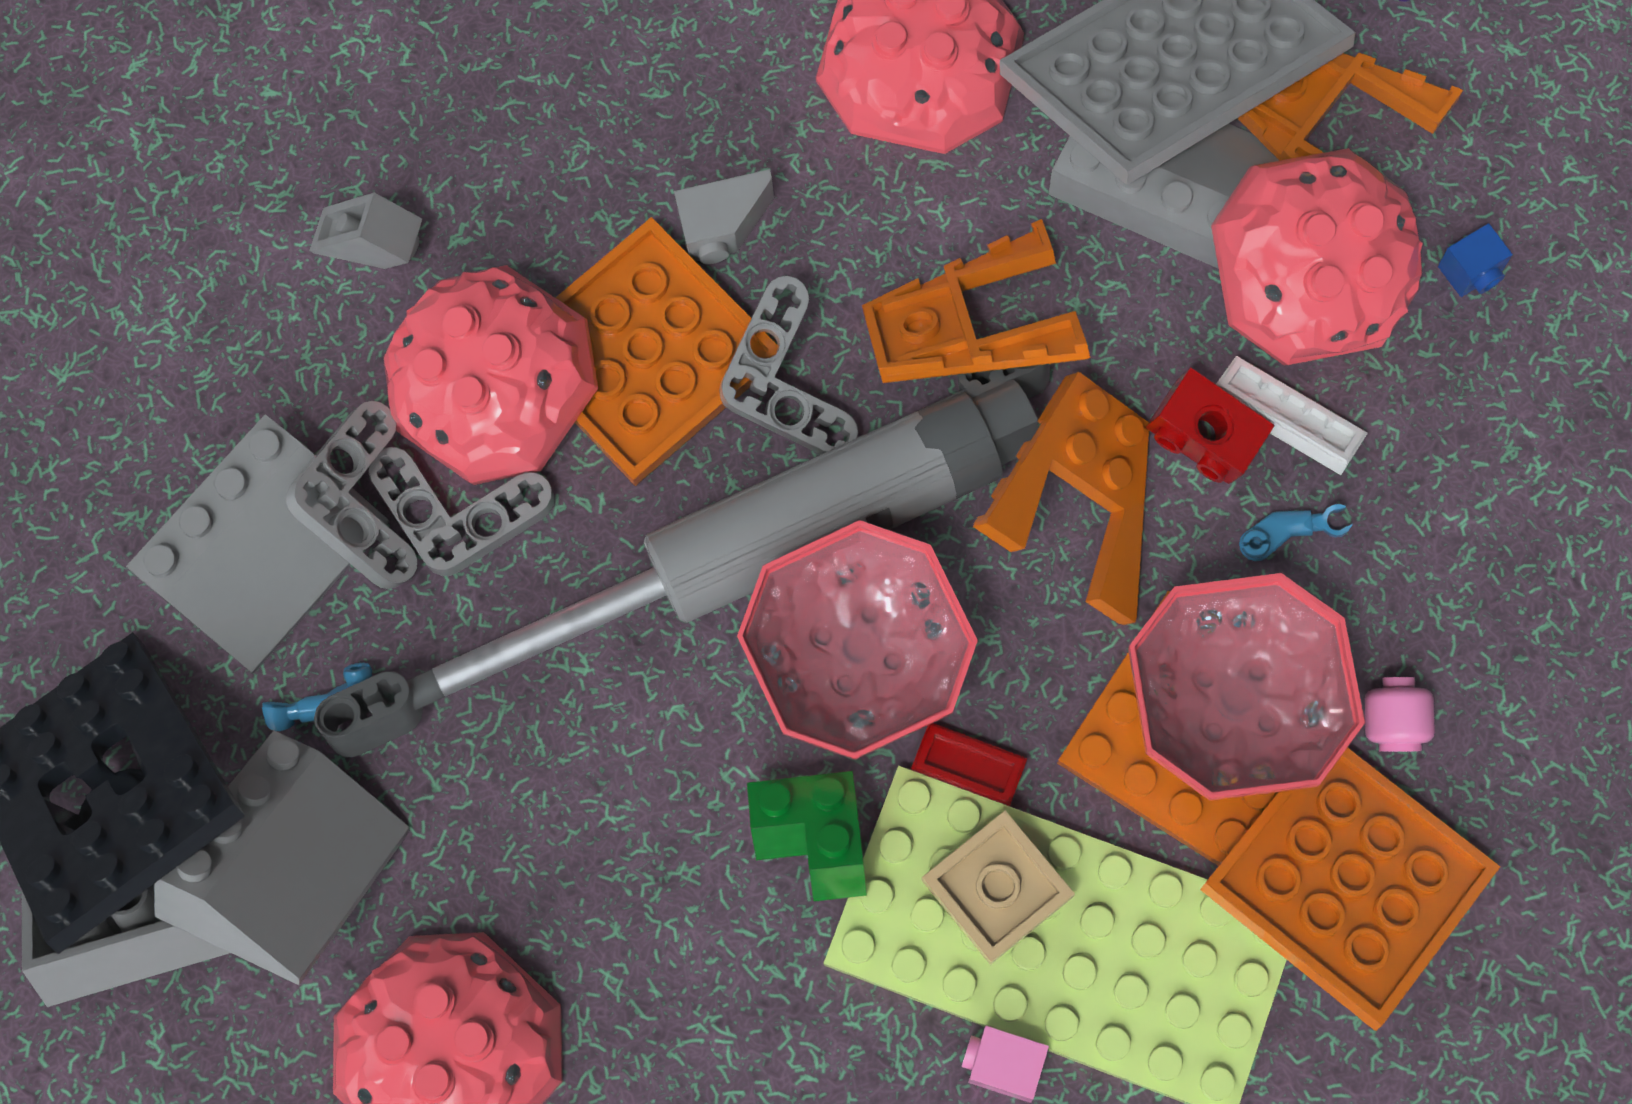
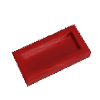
(969, 764)

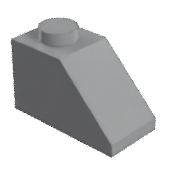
(722, 214)
(367, 232)

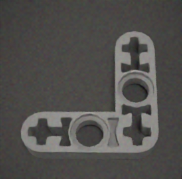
(763, 373)
(334, 491)
(442, 527)

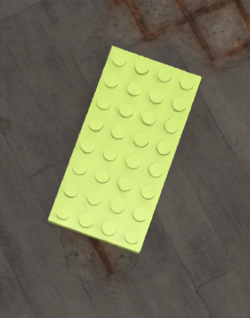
(1121, 978)

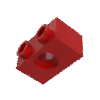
(1237, 427)

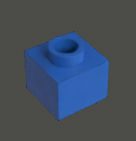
(1476, 261)

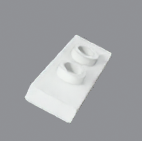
(1296, 417)

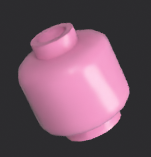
(1399, 715)

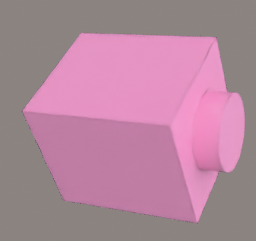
(1005, 1063)

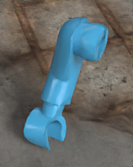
(1281, 525)
(281, 716)

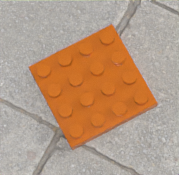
(657, 348)
(1113, 759)
(1352, 885)

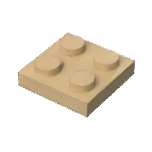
(997, 887)

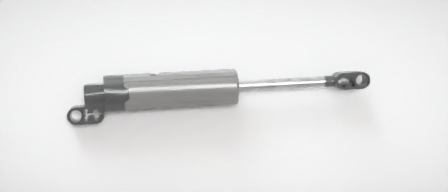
(722, 547)

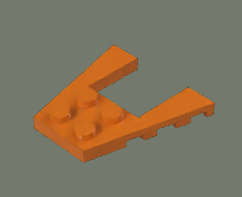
(1294, 113)
(929, 333)
(1103, 454)

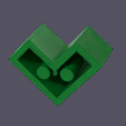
(812, 819)

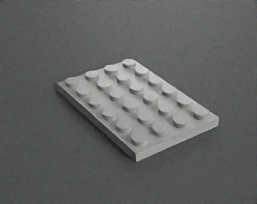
(1164, 74)

